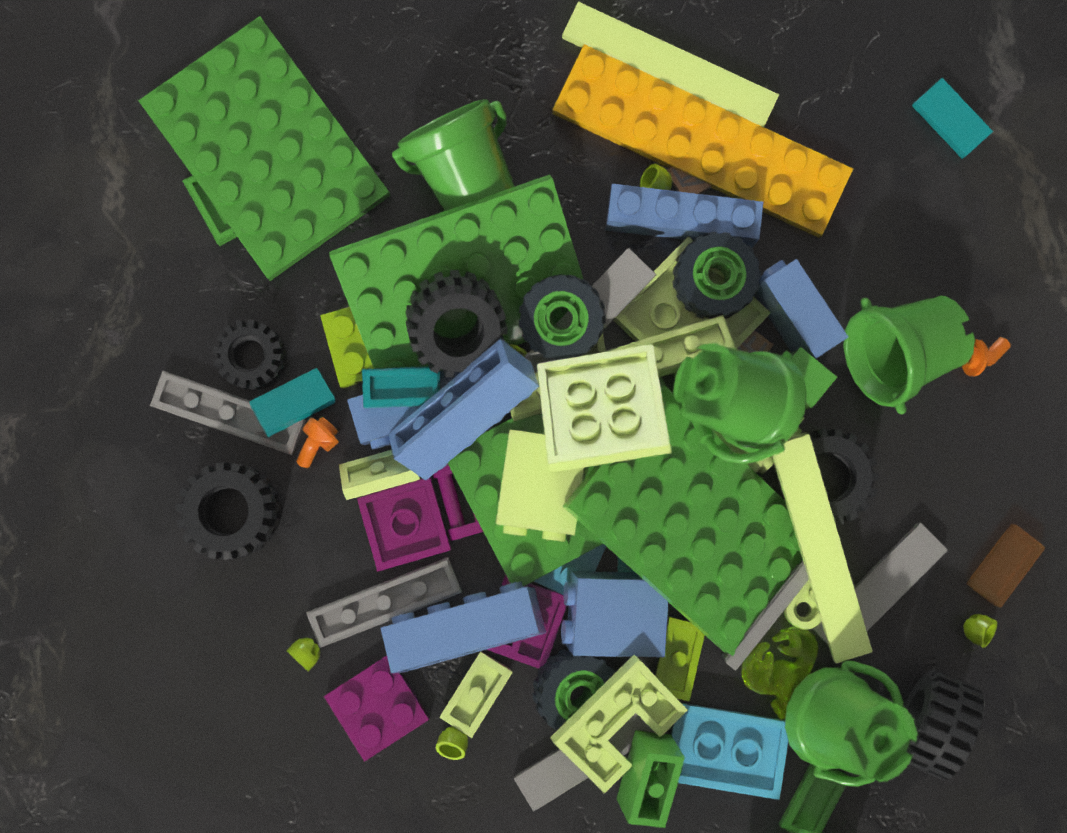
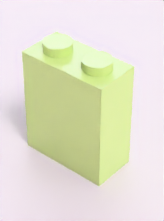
(531, 493)

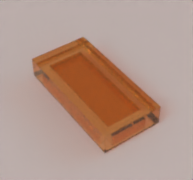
(1006, 565)

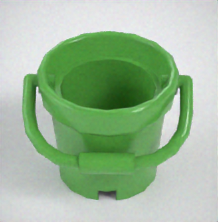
(459, 154)
(905, 347)
(745, 397)
(848, 727)

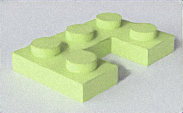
(587, 732)

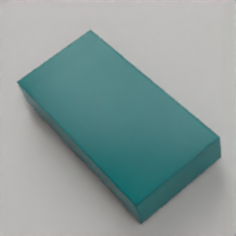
(952, 118)
(399, 386)
(292, 402)

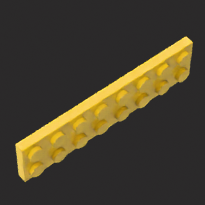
(702, 140)

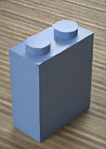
(798, 309)
(613, 615)

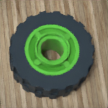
(730, 257)
(538, 321)
(558, 680)

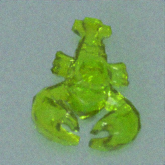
(783, 675)

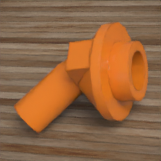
(985, 356)
(320, 434)

